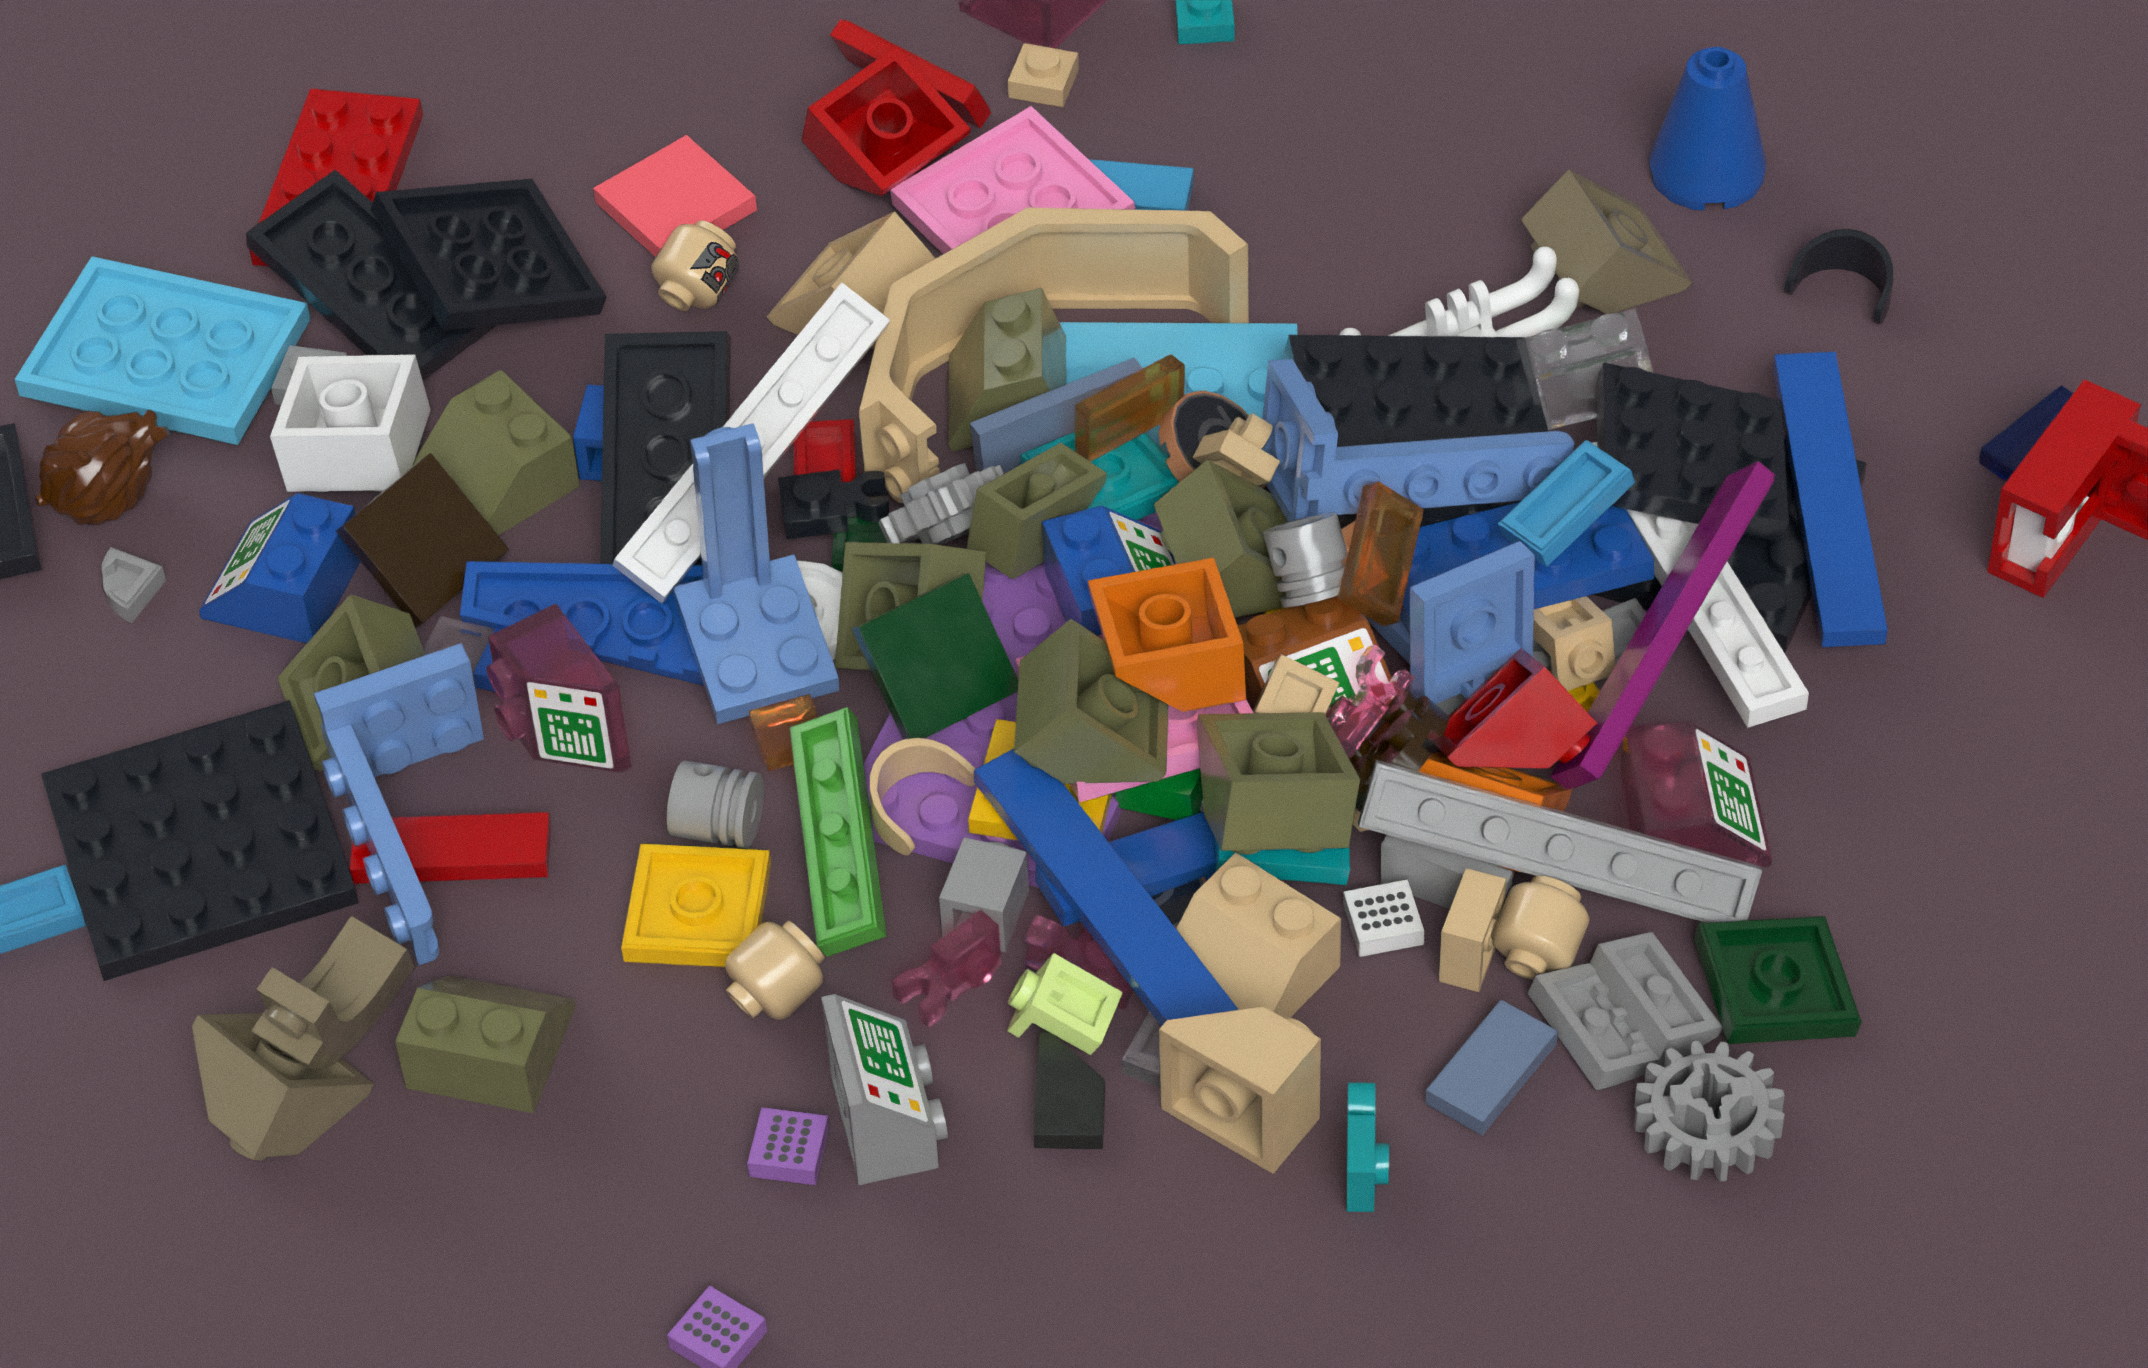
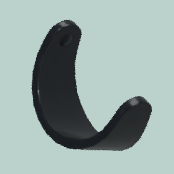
(1846, 251)

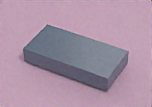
(1491, 1067)

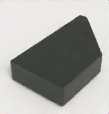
(1067, 1099)

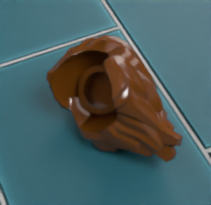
(99, 465)

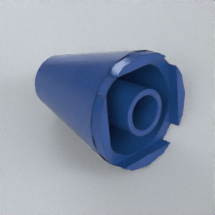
(1710, 135)

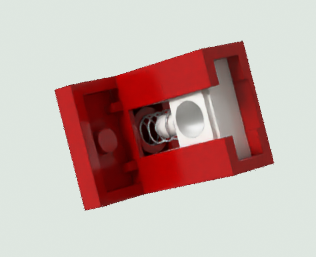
(2076, 474)

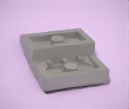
(1623, 1009)

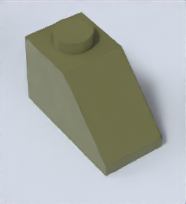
(1012, 507)

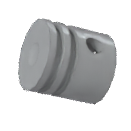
(1307, 557)
(715, 804)

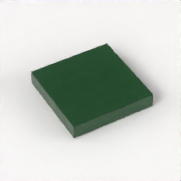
(937, 658)
(1777, 980)

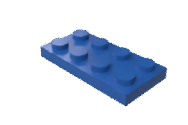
(1599, 560)

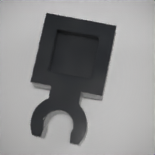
(821, 503)

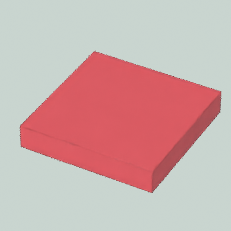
(673, 189)

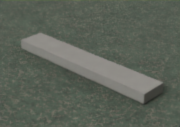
(1558, 845)

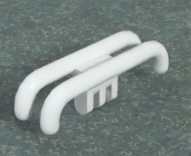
(1476, 315)

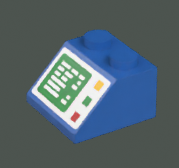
(1092, 547)
(285, 570)

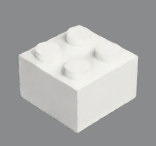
(350, 422)

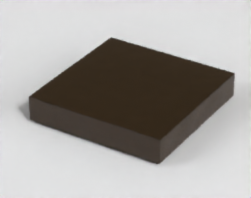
(420, 539)

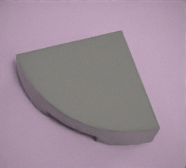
(129, 582)

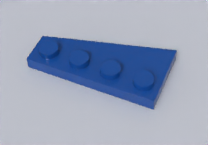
(602, 604)

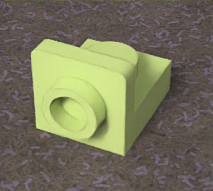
(1064, 1003)

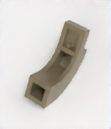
(336, 1000)

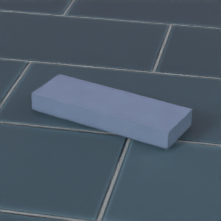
(1039, 420)

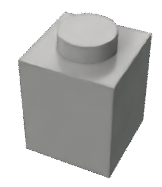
(985, 879)

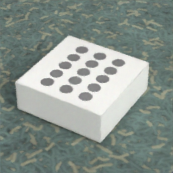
(1383, 918)

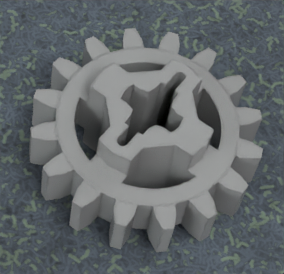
(937, 507)
(1709, 1110)

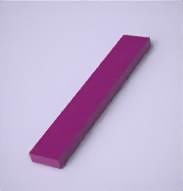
(1667, 622)

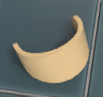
(906, 759)

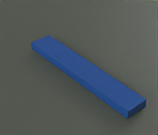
(1829, 500)
(1101, 890)

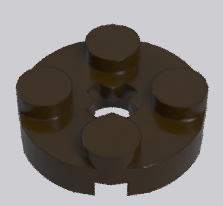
(1399, 738)

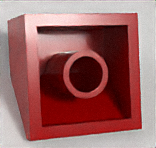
(881, 125)
(1516, 720)

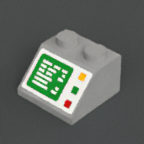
(881, 1091)

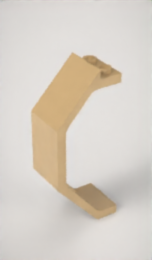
(1079, 263)

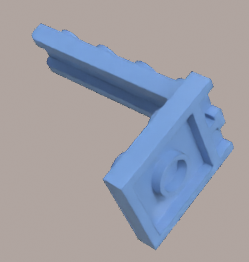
(1326, 478)
(749, 614)
(1466, 623)
(379, 729)

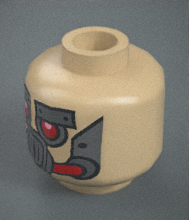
(695, 266)

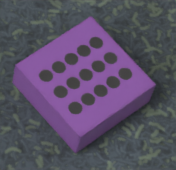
(788, 1146)
(717, 1331)

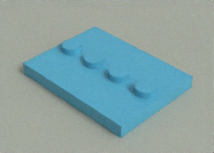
(163, 345)
(1216, 356)

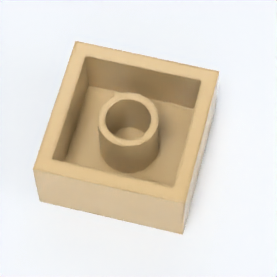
(1469, 928)

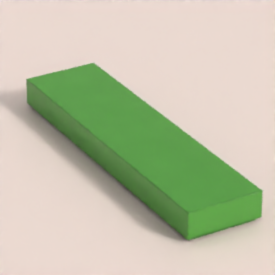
(837, 832)

